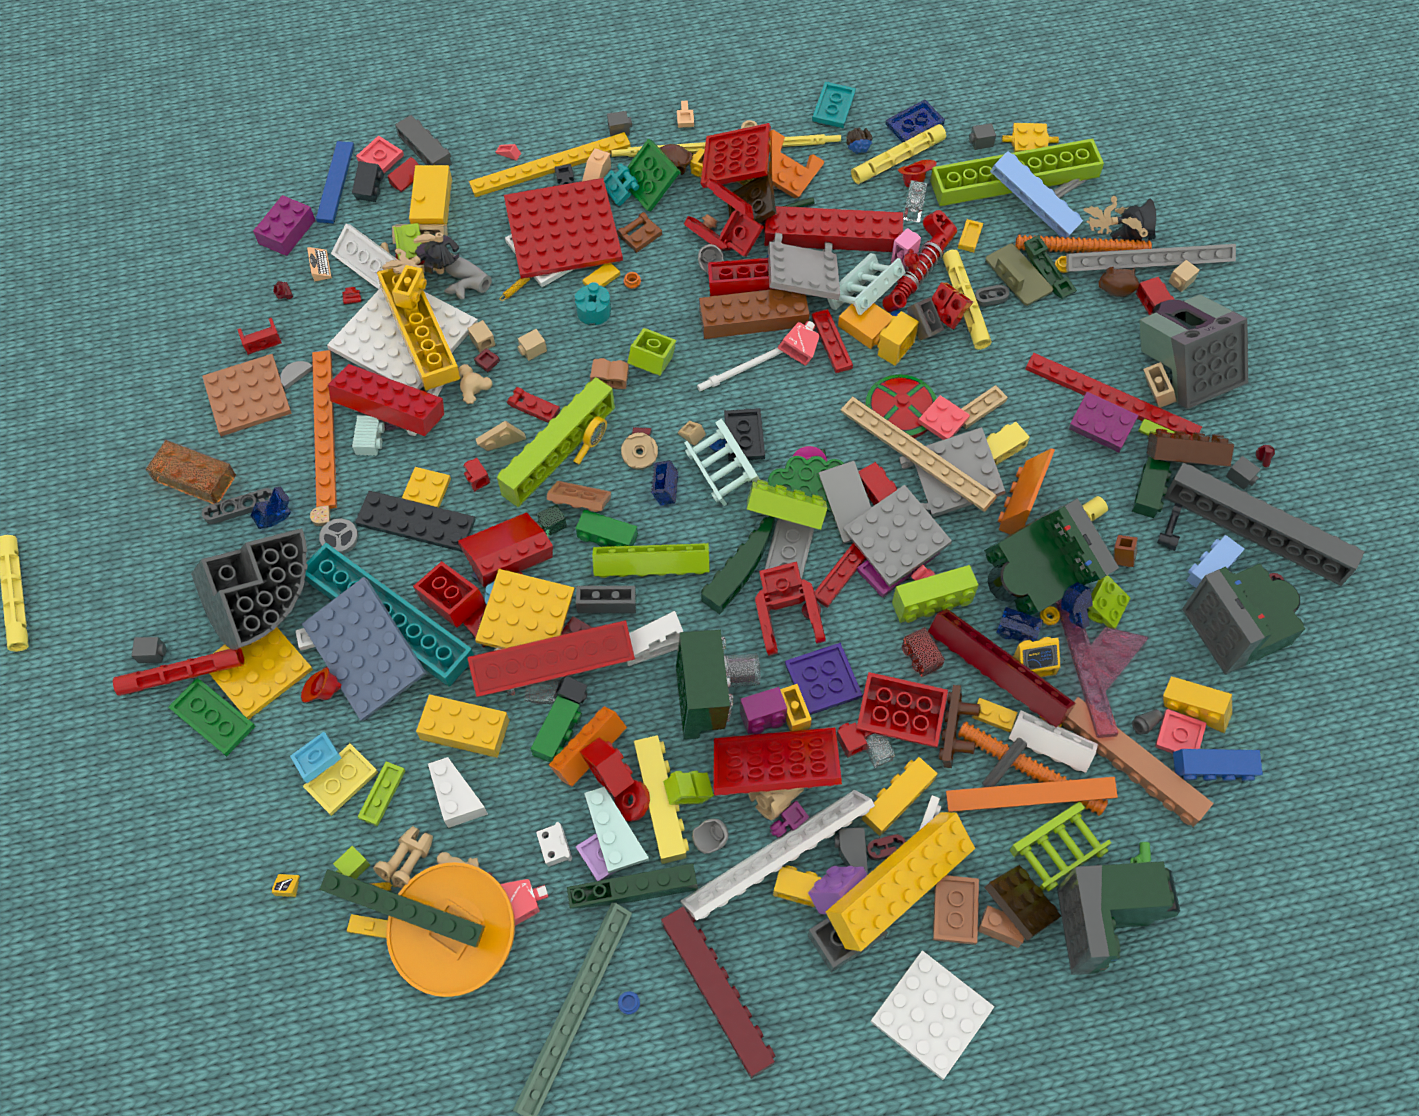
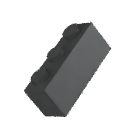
(606, 599)

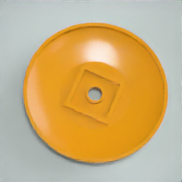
(441, 963)

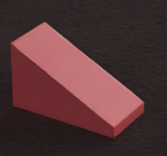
(509, 151)

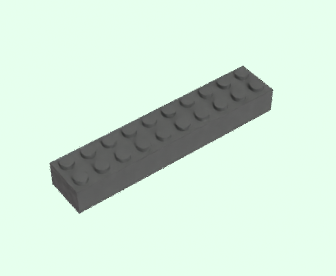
(1264, 524)

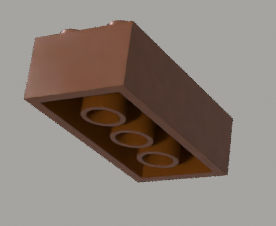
(1190, 448)

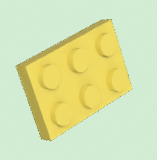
(341, 780)

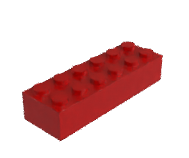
(386, 399)

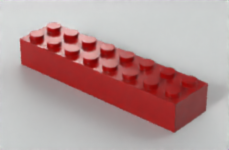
(843, 228)

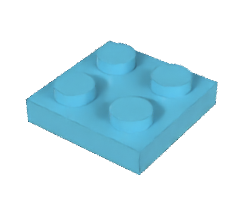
(315, 757)

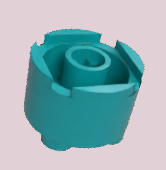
(593, 304)

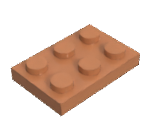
(579, 496)
(956, 910)

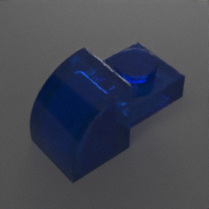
(1076, 601)

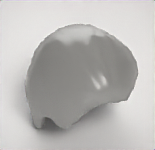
(707, 254)
(710, 835)

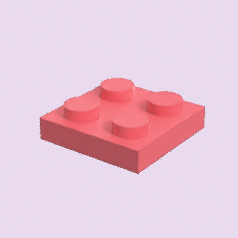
(380, 153)
(943, 418)
(1179, 732)

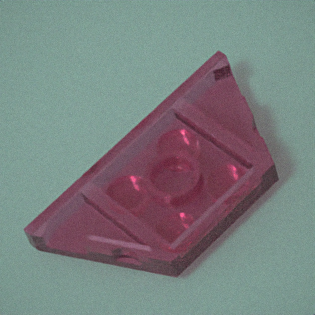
(1114, 651)

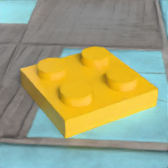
(426, 487)

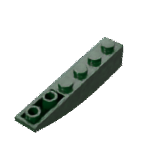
(738, 569)
(634, 887)

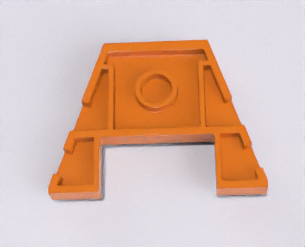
(786, 172)

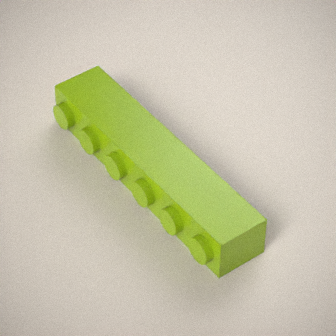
(651, 560)

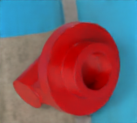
(351, 295)

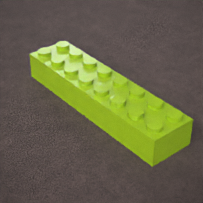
(555, 442)

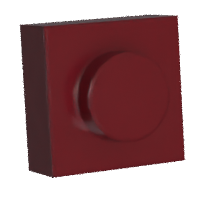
(486, 360)

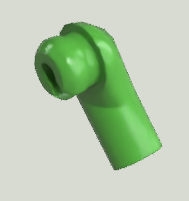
(1145, 853)

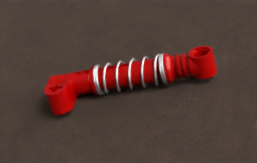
(942, 232)

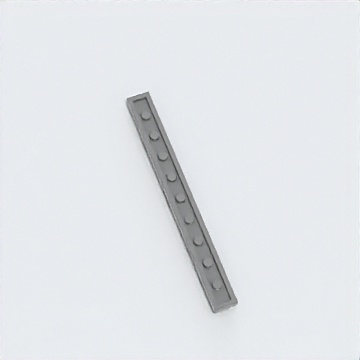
(1150, 257)

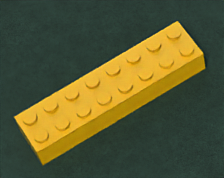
(421, 335)
(900, 881)

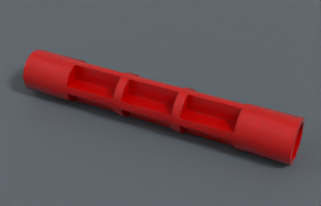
(178, 671)

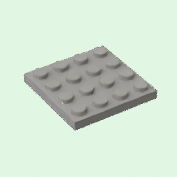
(897, 535)

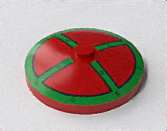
(901, 401)

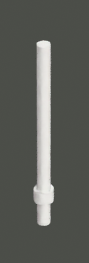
(715, 380)

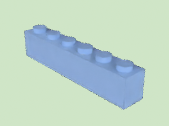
(1036, 195)

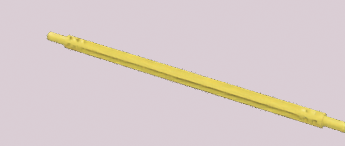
(788, 141)

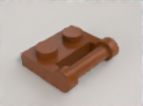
(643, 235)

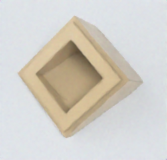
(692, 432)

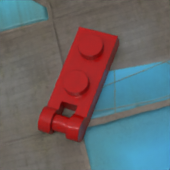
(533, 405)

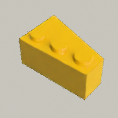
(1199, 702)

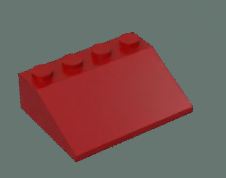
(506, 546)
(902, 709)

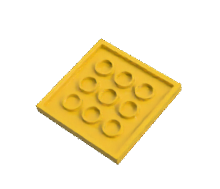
(523, 610)
(268, 671)

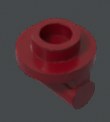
(282, 290)
(1265, 454)

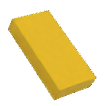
(970, 235)
(602, 275)

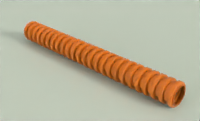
(1084, 244)
(1023, 763)

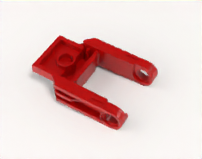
(741, 228)
(783, 589)

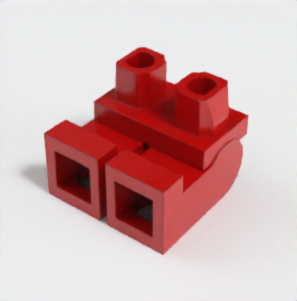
(950, 304)

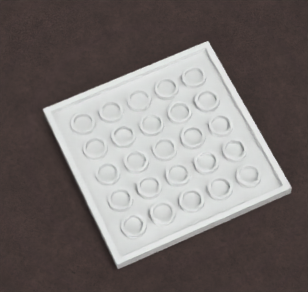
(377, 345)

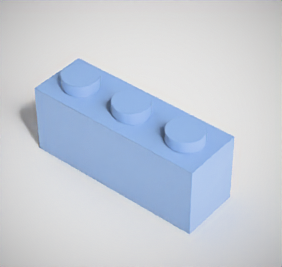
(1223, 554)

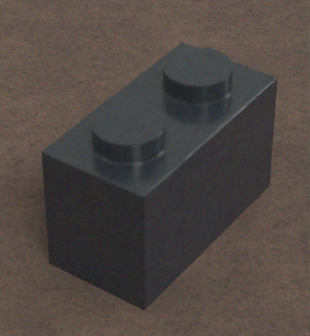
(367, 181)

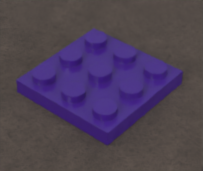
(824, 678)

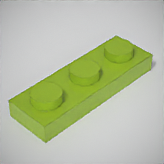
(381, 793)

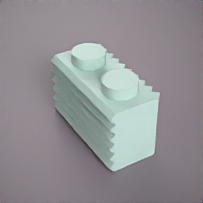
(367, 435)

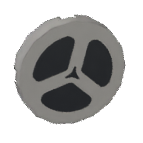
(339, 534)

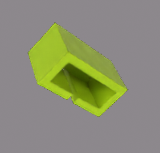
(688, 788)

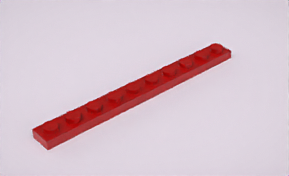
(1082, 384)

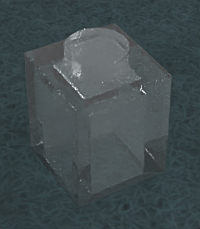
(879, 750)

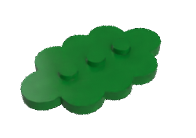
(803, 475)

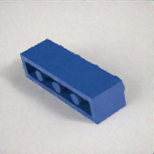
(1217, 763)

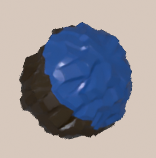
(859, 140)

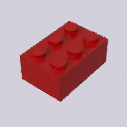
(449, 594)

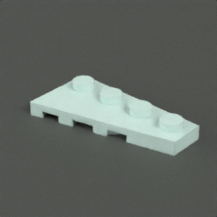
(615, 837)

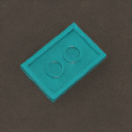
(834, 104)

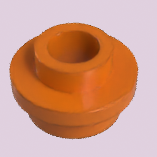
(632, 276)

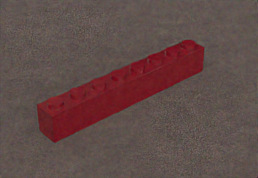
(1001, 668)
(718, 993)

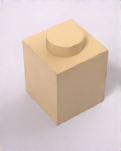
(1183, 275)
(481, 336)
(531, 345)

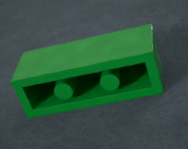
(605, 530)
(556, 729)

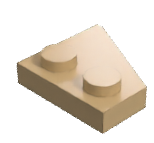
(500, 436)

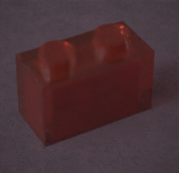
(923, 652)

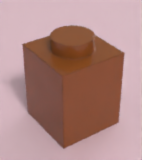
(1125, 550)

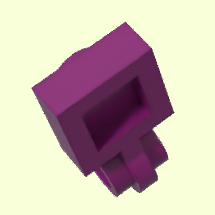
(793, 817)

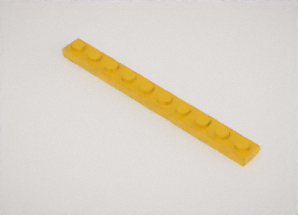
(545, 165)

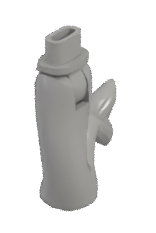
(471, 277)

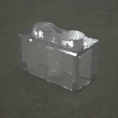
(915, 201)

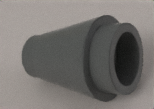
(1146, 721)

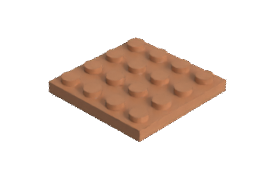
(246, 395)

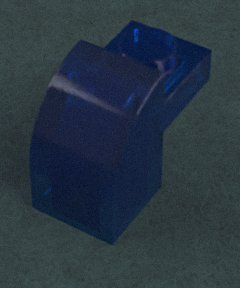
(271, 512)

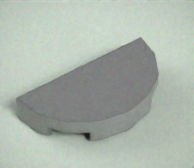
(294, 372)

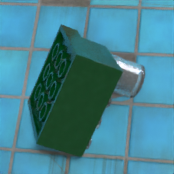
(705, 680)

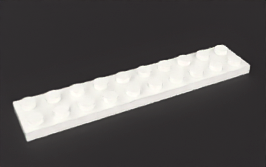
(776, 854)

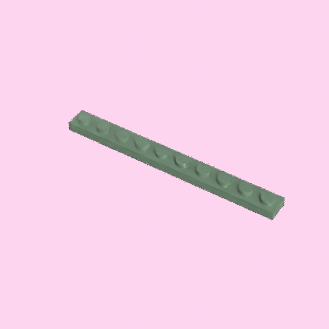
(572, 1011)

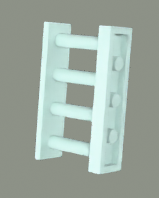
(861, 274)
(739, 461)

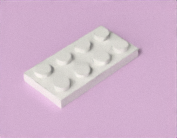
(361, 254)

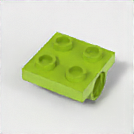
(1108, 603)

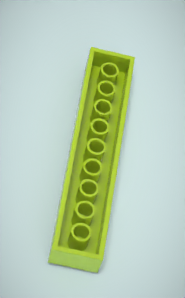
(1052, 164)

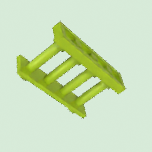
(1057, 826)

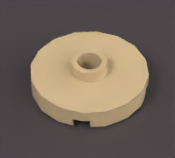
(643, 442)

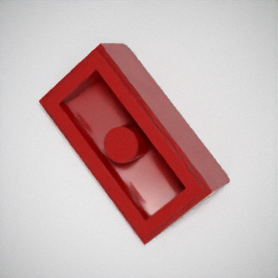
(403, 175)

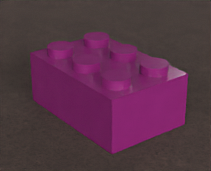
(284, 225)
(1103, 422)

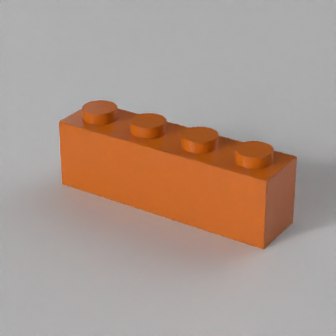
(569, 763)

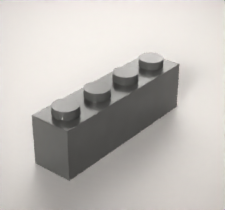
(422, 142)

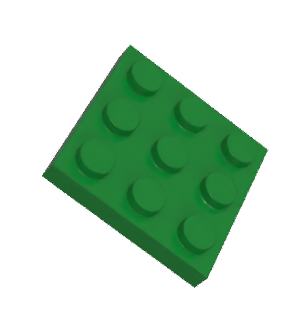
(654, 174)

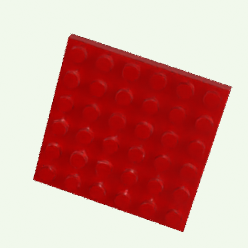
(562, 228)

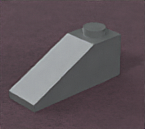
(852, 847)

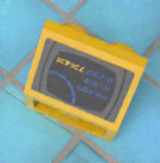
(1040, 656)

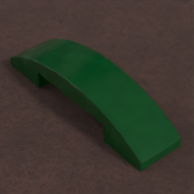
(1044, 265)

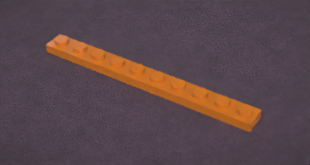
(324, 430)

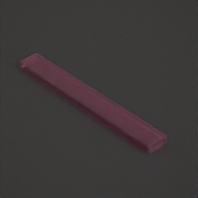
(1089, 677)

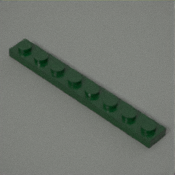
(402, 908)

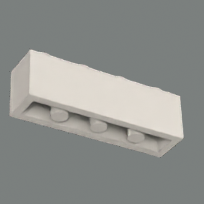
(1054, 742)

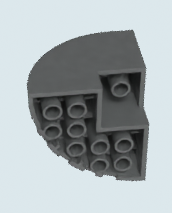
(252, 587)

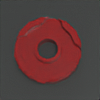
(640, 803)

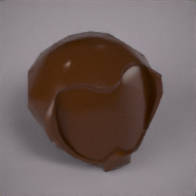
(678, 155)
(1119, 282)

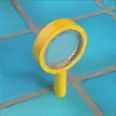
(591, 437)

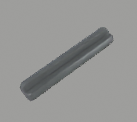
(1005, 763)

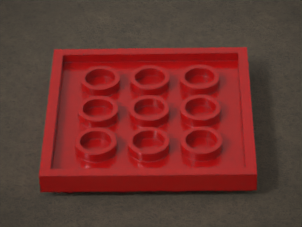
(736, 155)

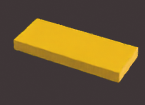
(367, 926)

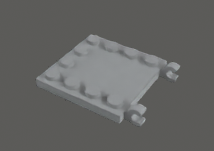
(803, 269)
(970, 455)

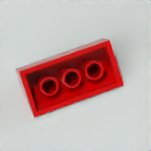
(738, 276)

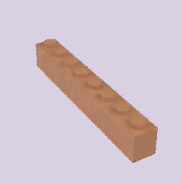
(1142, 768)

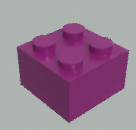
(763, 711)

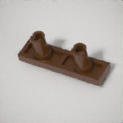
(949, 735)

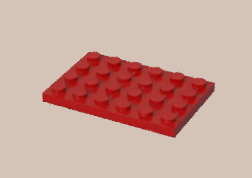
(776, 761)

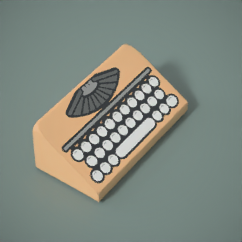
(319, 264)

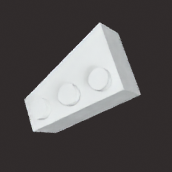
(454, 795)

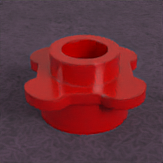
(911, 259)

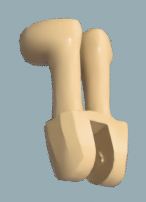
(407, 843)

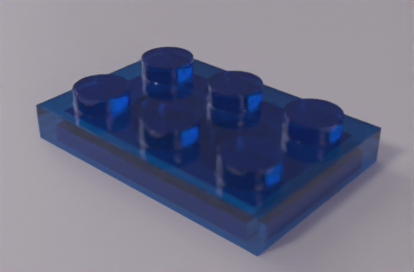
(914, 121)

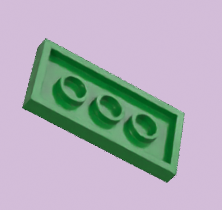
(211, 716)

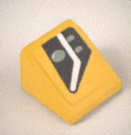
(286, 885)

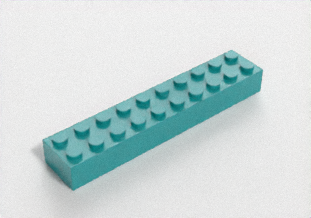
(433, 645)

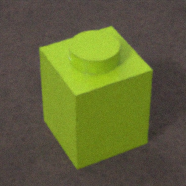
(351, 863)

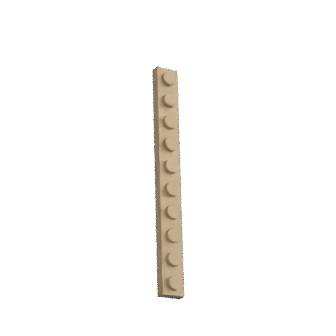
(919, 454)

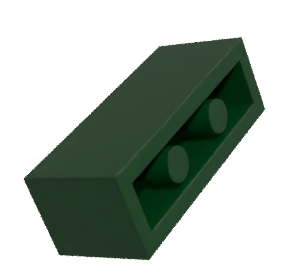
(1152, 487)

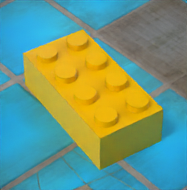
(463, 726)

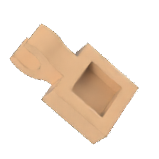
(684, 116)

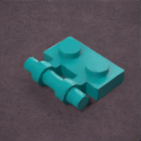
(616, 188)

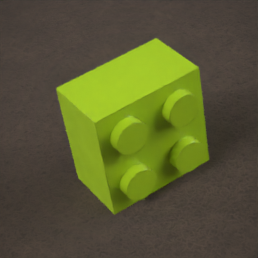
(651, 351)

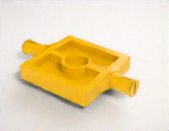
(1029, 136)

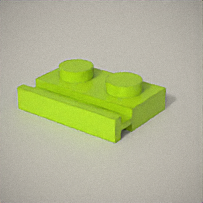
(405, 239)

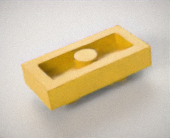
(996, 715)

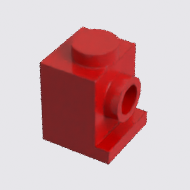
(476, 474)

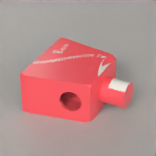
(800, 342)
(524, 898)

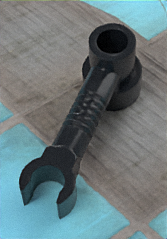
(1167, 538)

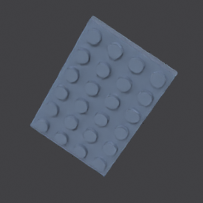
(364, 649)

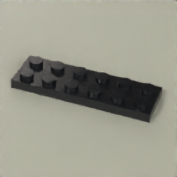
(414, 520)

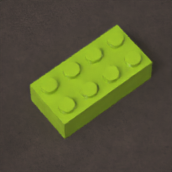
(787, 504)
(934, 594)

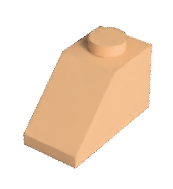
(597, 165)

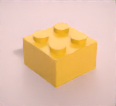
(897, 338)

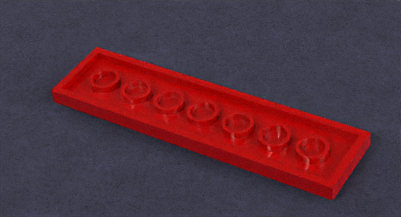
(551, 658)

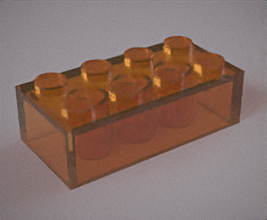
(191, 472)

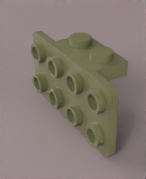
(1019, 274)

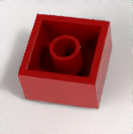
(607, 766)

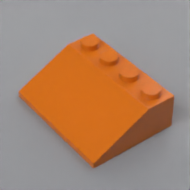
(1024, 492)

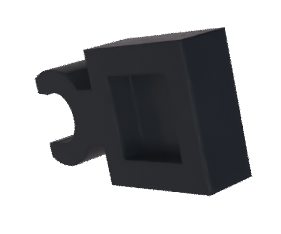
(564, 174)

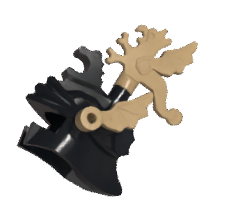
(1135, 220)
(432, 252)

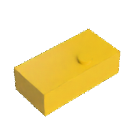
(430, 194)

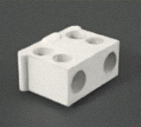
(555, 844)

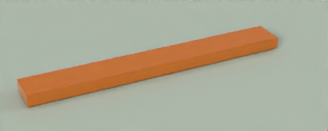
(1031, 794)

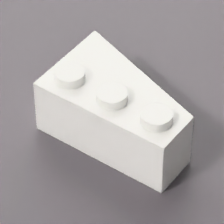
(655, 638)

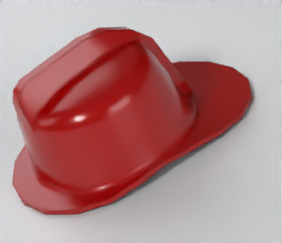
(916, 171)
(320, 686)

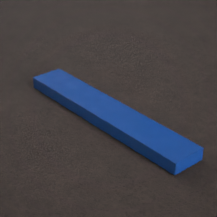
(335, 182)

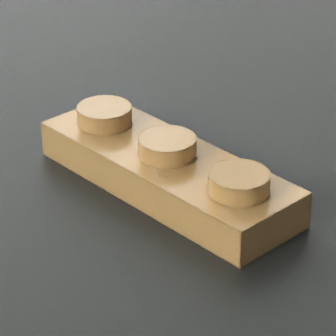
(984, 405)

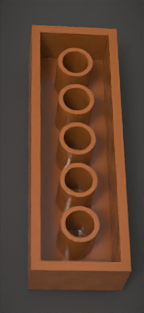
(752, 312)

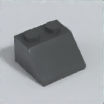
(928, 318)

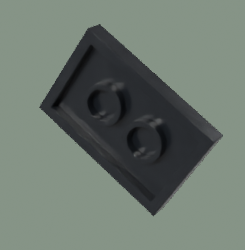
(747, 431)

